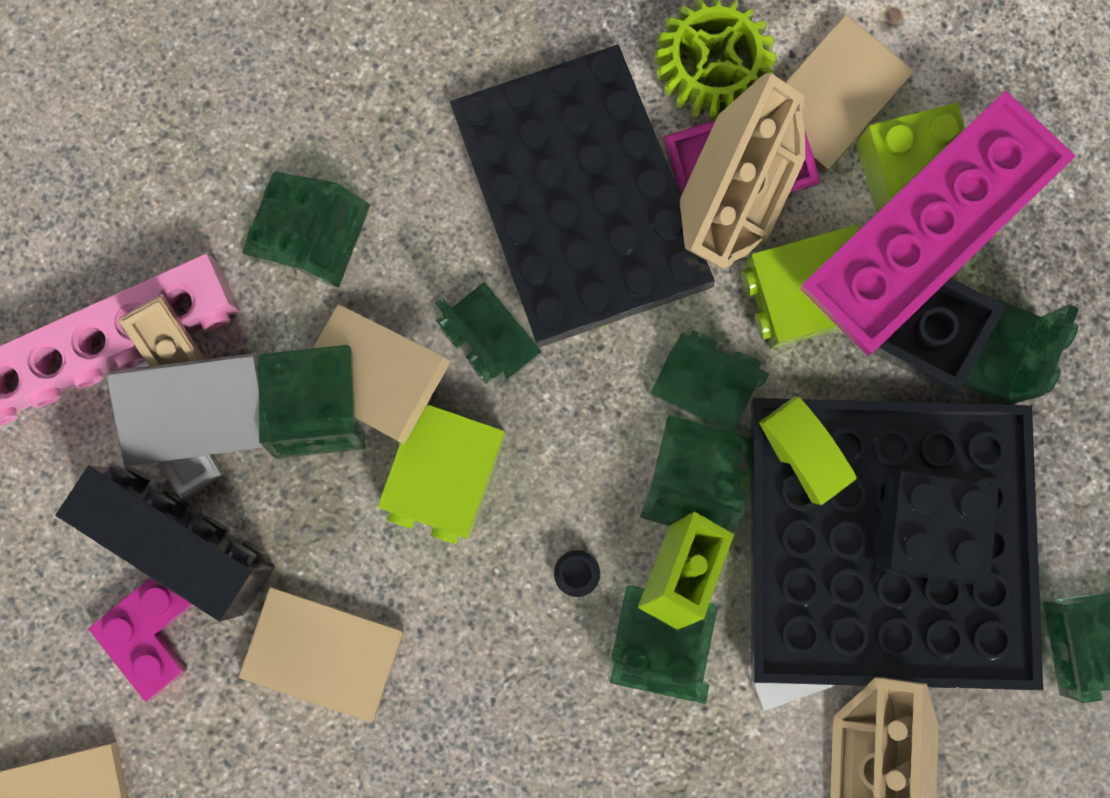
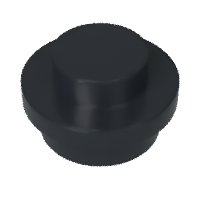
(577, 573)

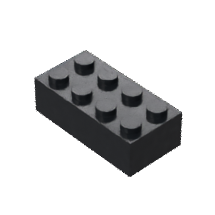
(166, 540)

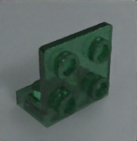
(307, 226)
(490, 333)
(1023, 354)
(708, 380)
(308, 402)
(699, 473)
(1080, 645)
(658, 656)

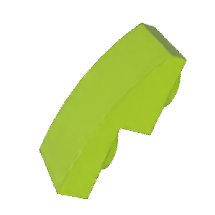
(809, 449)

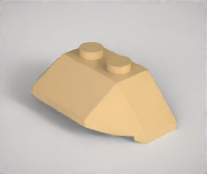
(744, 173)
(886, 743)

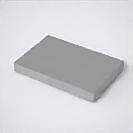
(186, 409)

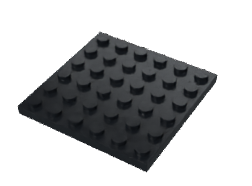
(813, 576)

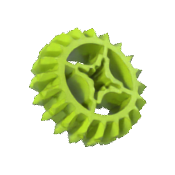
(690, 33)

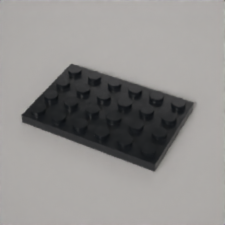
(579, 195)

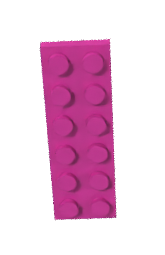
(937, 223)

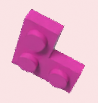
(134, 639)

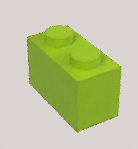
(686, 571)

